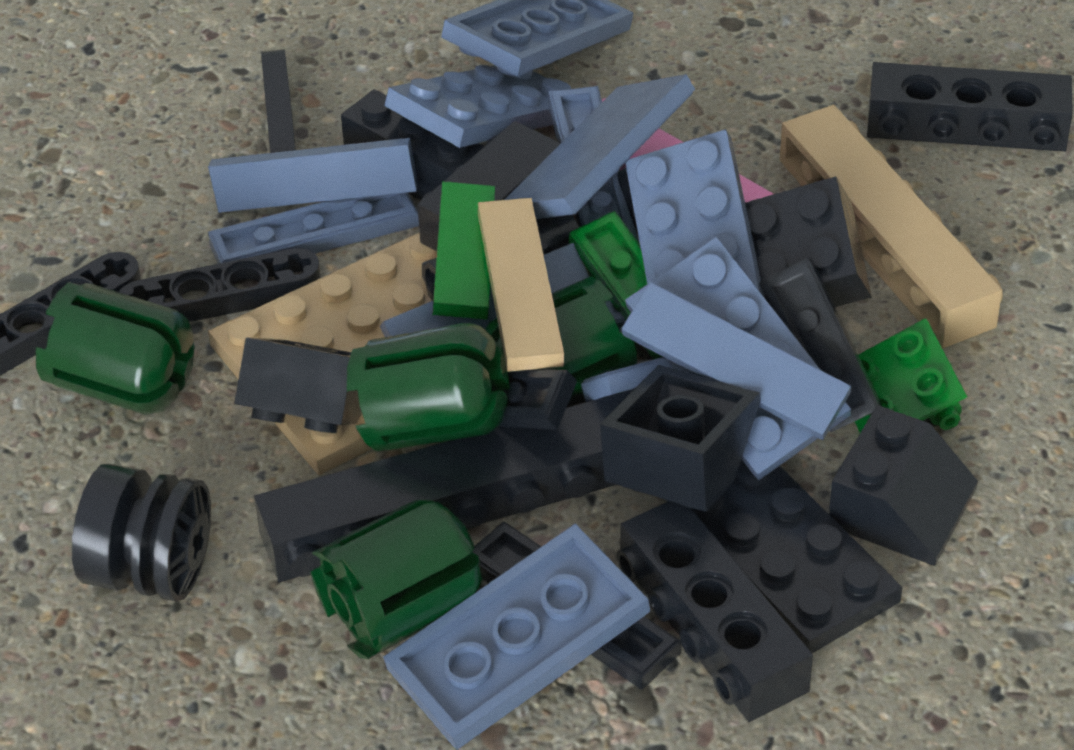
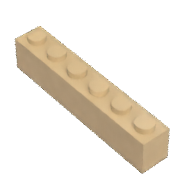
(895, 229)

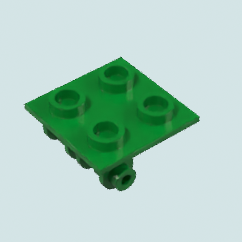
(914, 377)

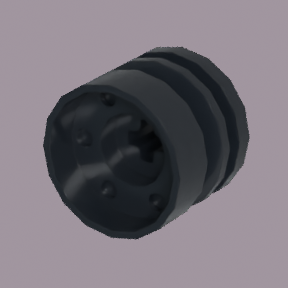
(141, 531)

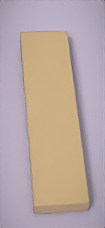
(520, 285)

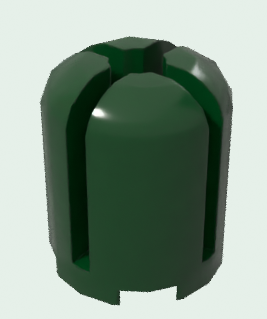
(587, 333)
(116, 348)
(429, 386)
(397, 574)

